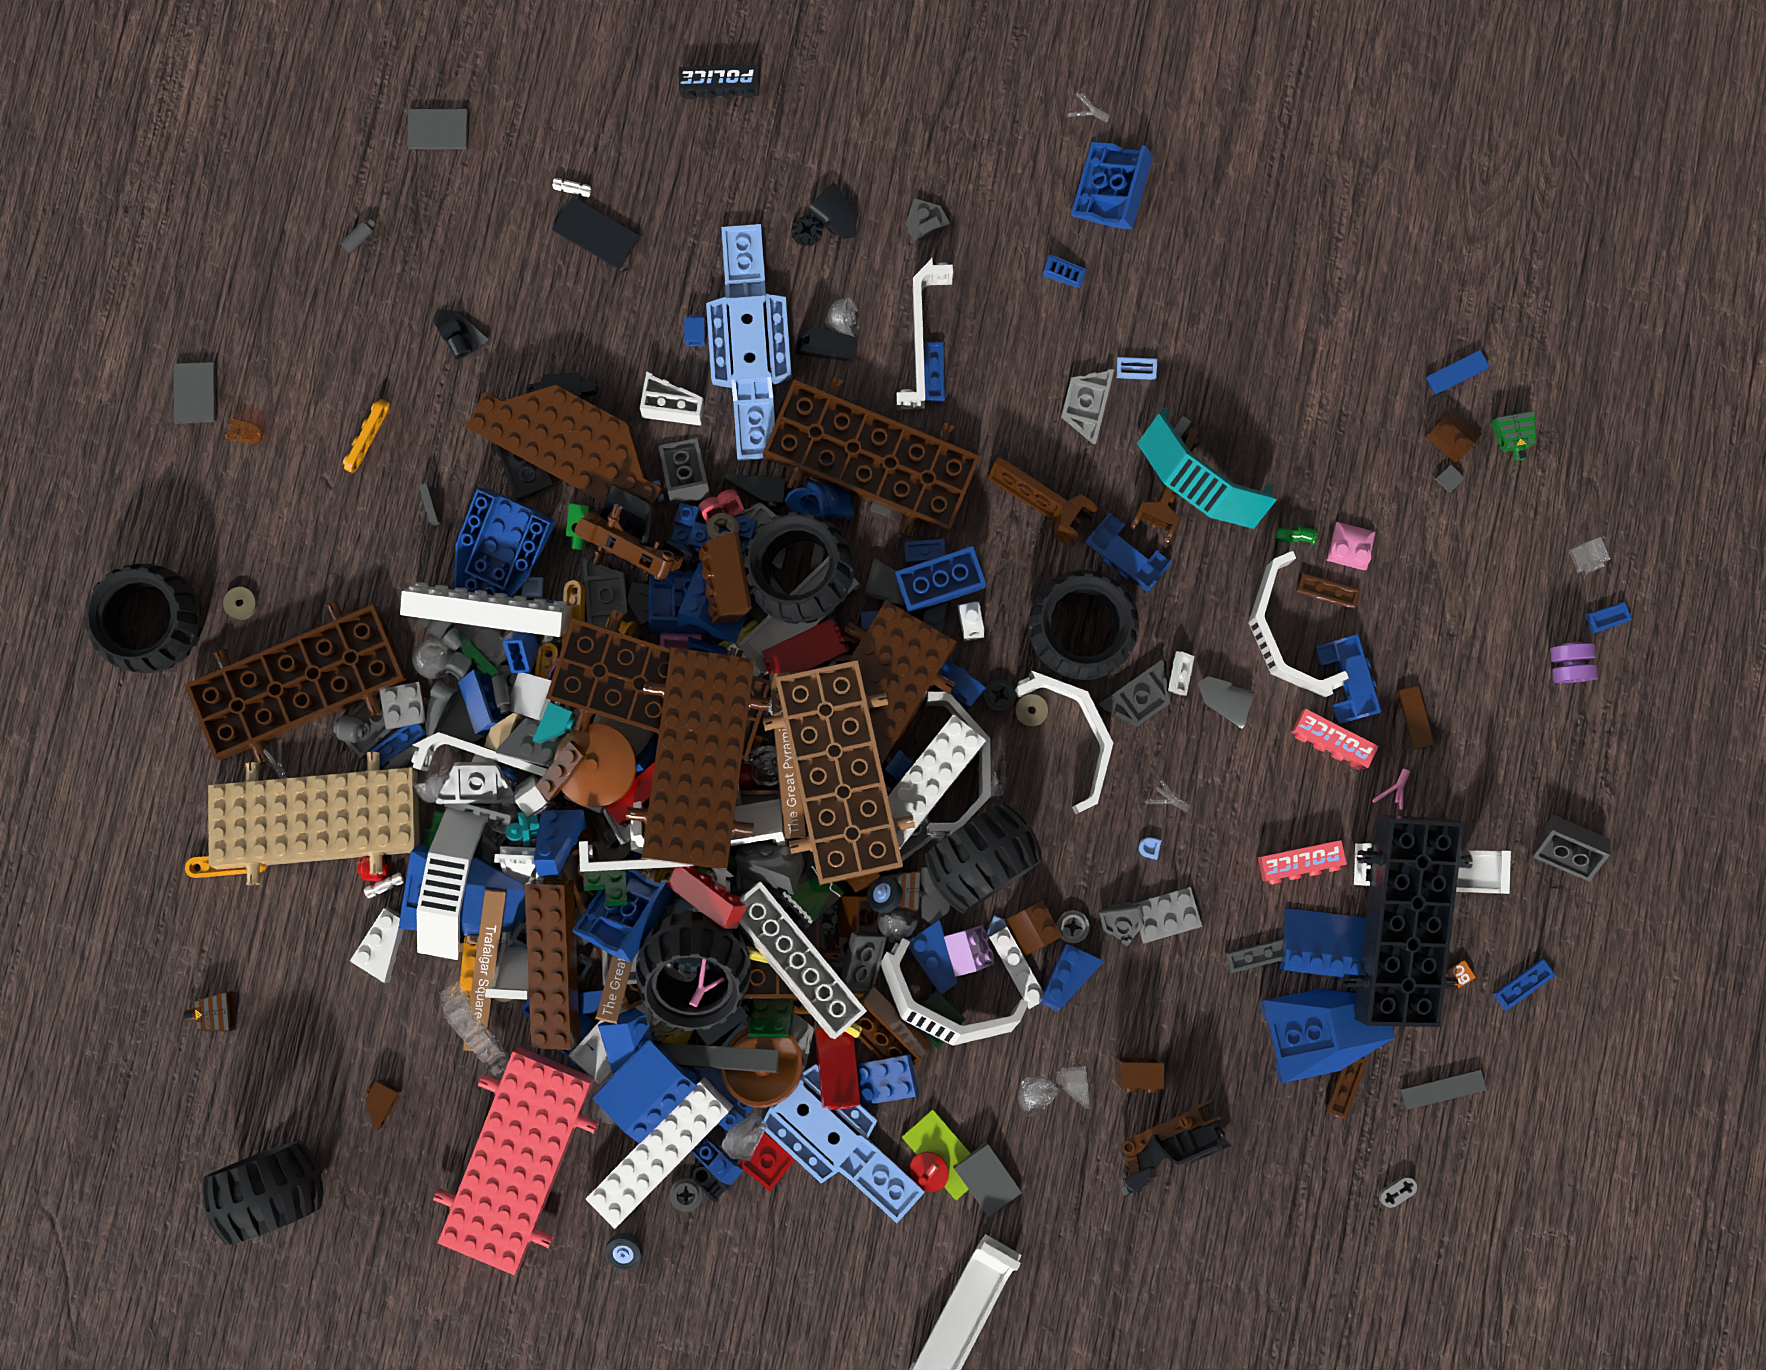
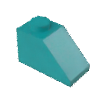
(554, 723)

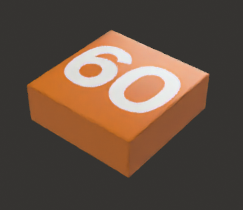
(1461, 972)

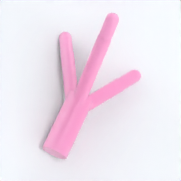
(1399, 786)
(701, 989)

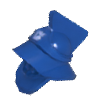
(820, 500)

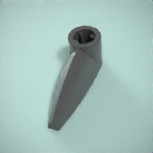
(440, 702)

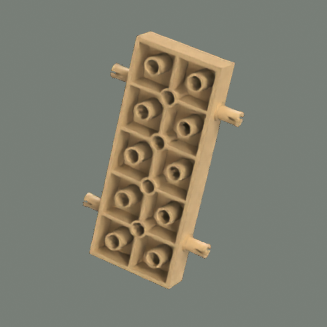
(313, 818)

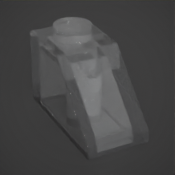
(1074, 1082)
(744, 1137)

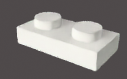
(1181, 673)

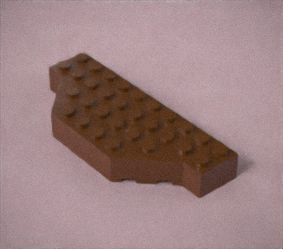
(567, 440)

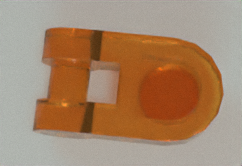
(249, 434)

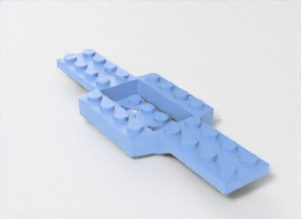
(752, 381)
(852, 1156)

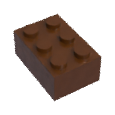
(1140, 1074)

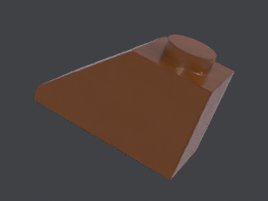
(381, 1101)

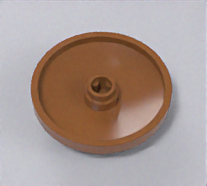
(606, 770)
(765, 1088)

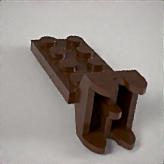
(1043, 499)
(1159, 512)

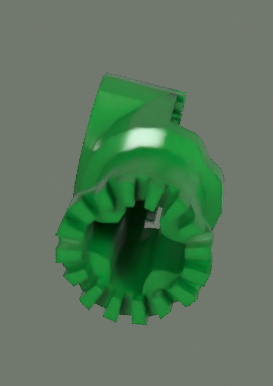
(1300, 534)
(430, 833)

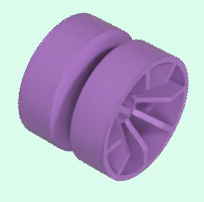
(1573, 658)

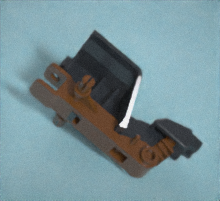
(623, 531)
(1172, 1141)

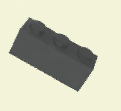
(1572, 848)

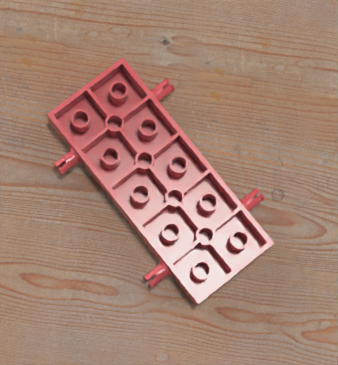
(516, 1160)

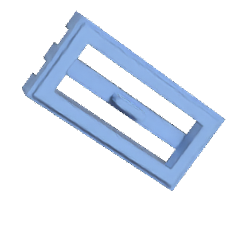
(1119, 368)

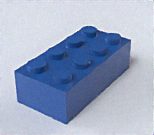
(940, 579)

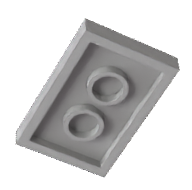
(1168, 915)

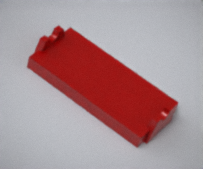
(805, 649)
(837, 1070)

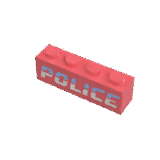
(1334, 739)
(1302, 861)

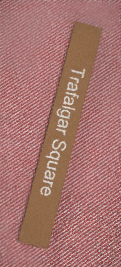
(486, 954)

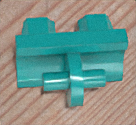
(526, 828)

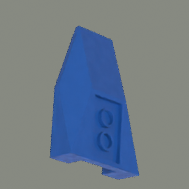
(499, 544)
(480, 877)
(1318, 1033)

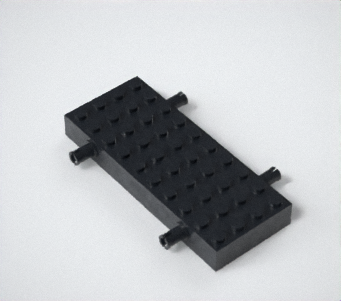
(1408, 921)

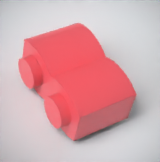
(725, 502)

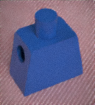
(521, 651)

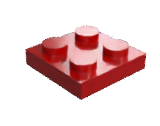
(767, 1162)

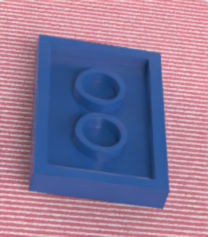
(887, 1080)

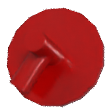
(929, 1171)

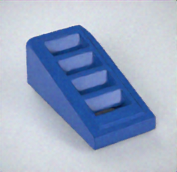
(1066, 265)

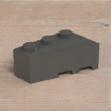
(770, 864)

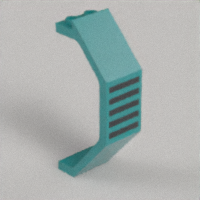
(1200, 482)

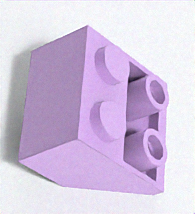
(969, 950)

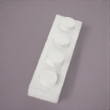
(1017, 966)

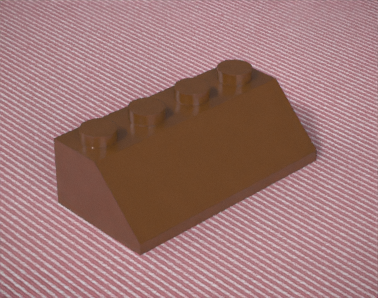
(725, 579)
(886, 1032)

